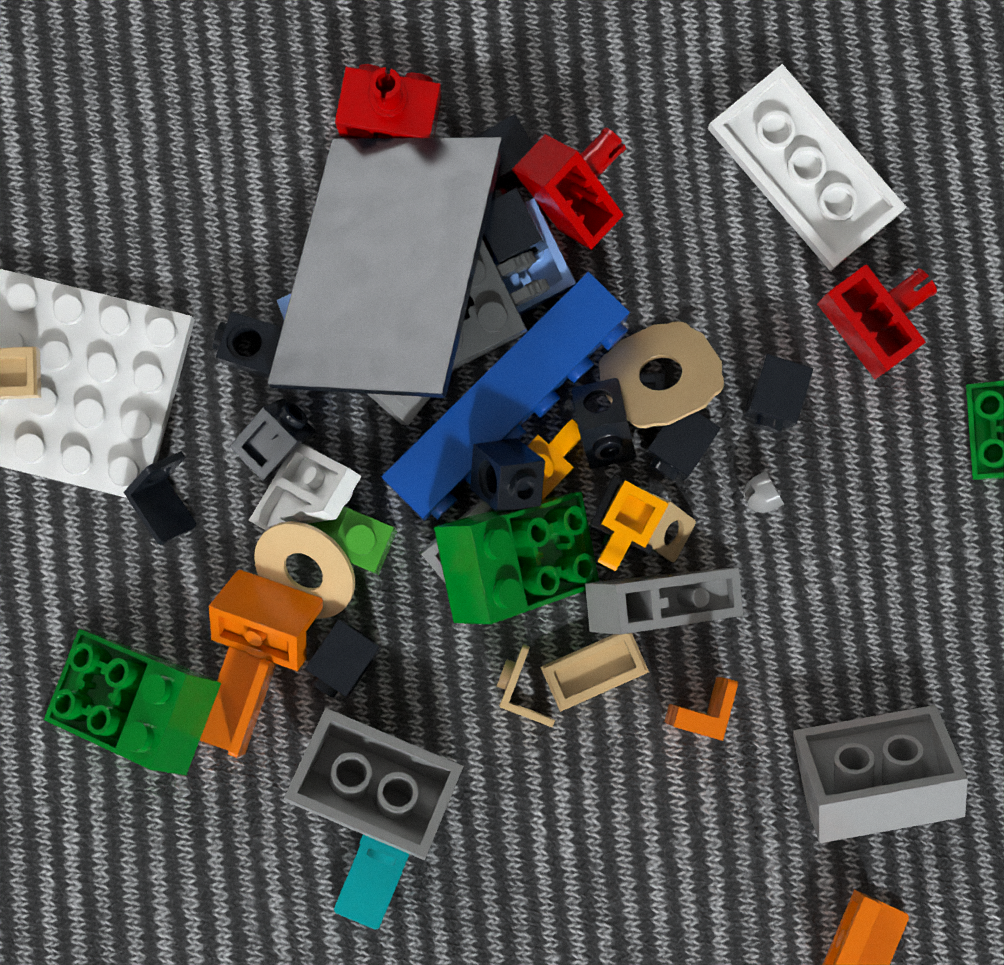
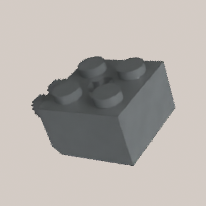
(494, 316)

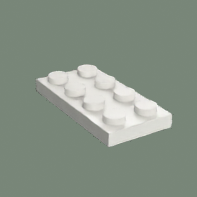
(806, 167)

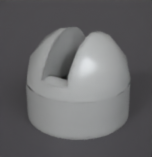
(762, 494)

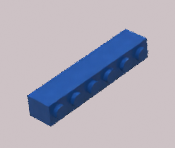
(508, 395)

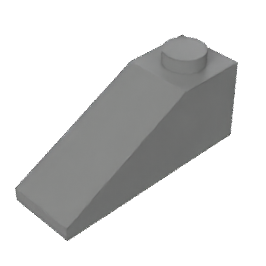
(663, 600)

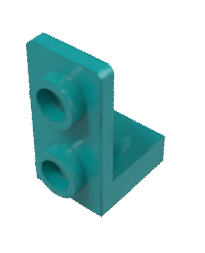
(371, 882)

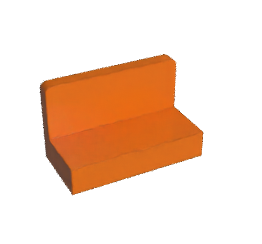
(264, 618)
(238, 701)
(718, 713)
(867, 933)

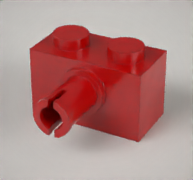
(387, 104)
(569, 185)
(875, 319)

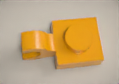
(553, 453)
(632, 518)

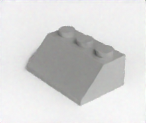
(880, 774)
(374, 783)

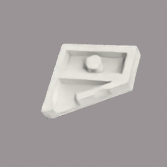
(306, 490)

